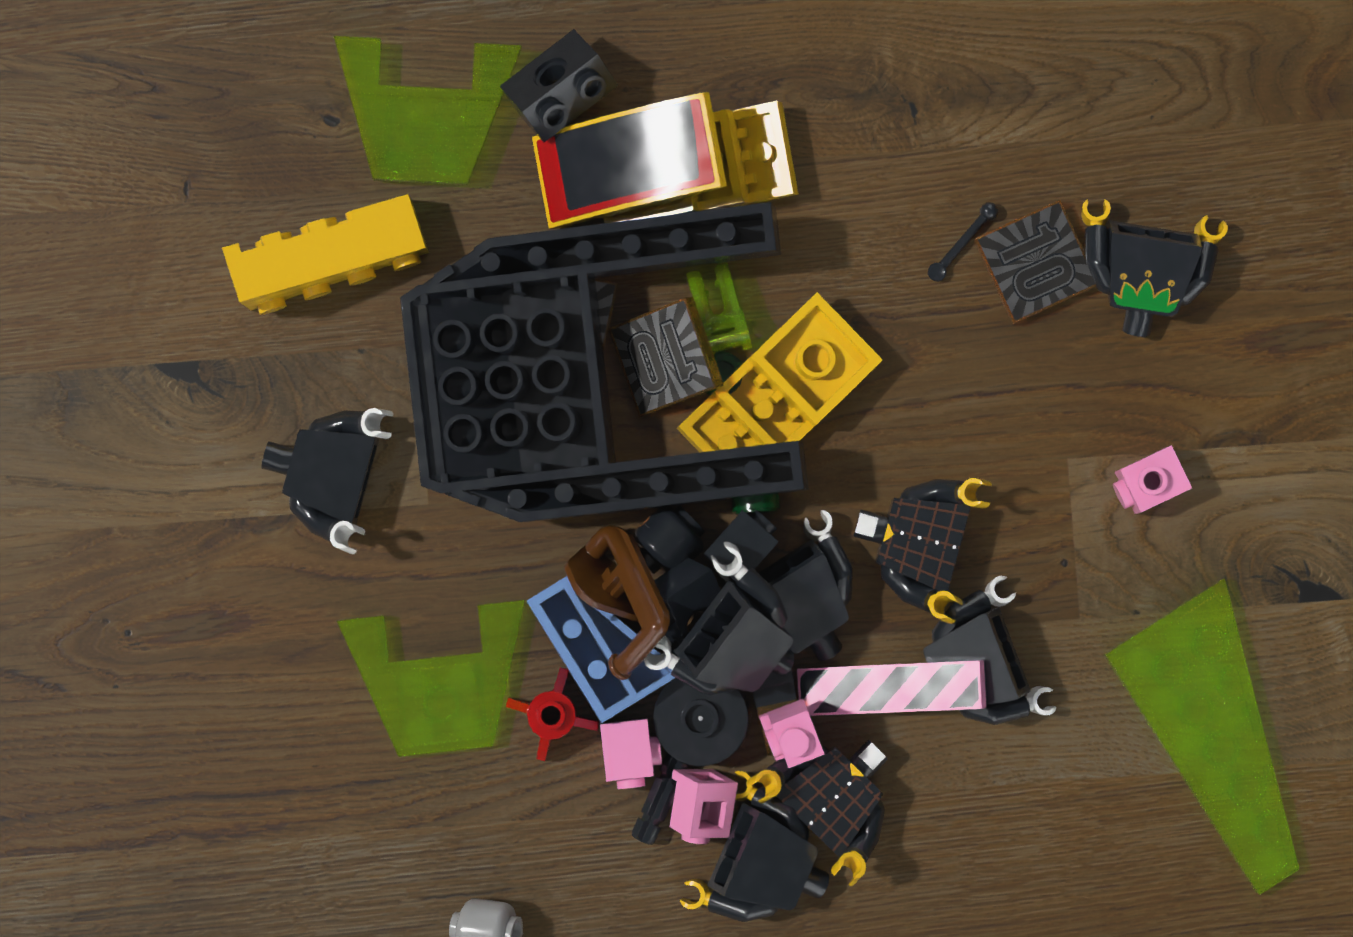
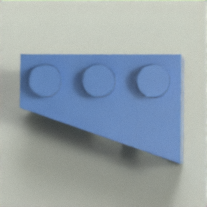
(585, 643)

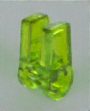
(724, 329)

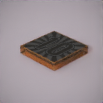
(1035, 262)
(666, 356)

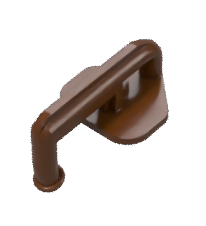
(620, 590)

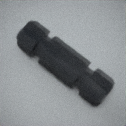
(658, 802)

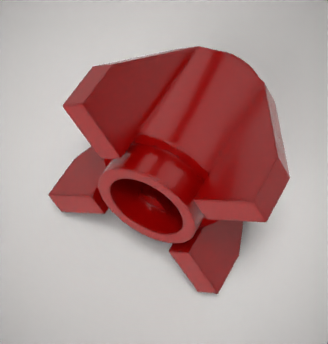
(567, 710)

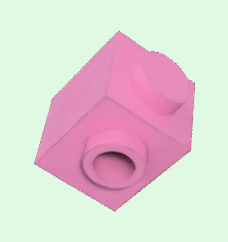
(1151, 481)
(629, 752)

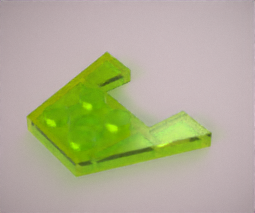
(423, 130)
(438, 700)

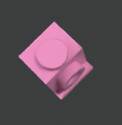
(791, 734)
(702, 804)

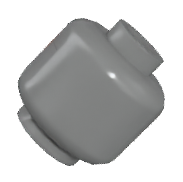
(486, 919)

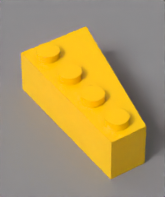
(326, 254)

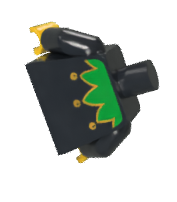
(1148, 266)

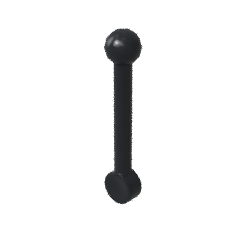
(938, 271)

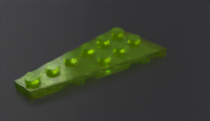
(1202, 708)

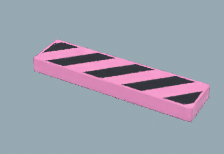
(893, 688)

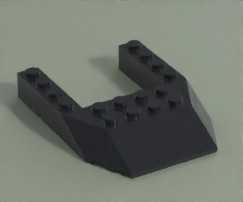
(517, 378)

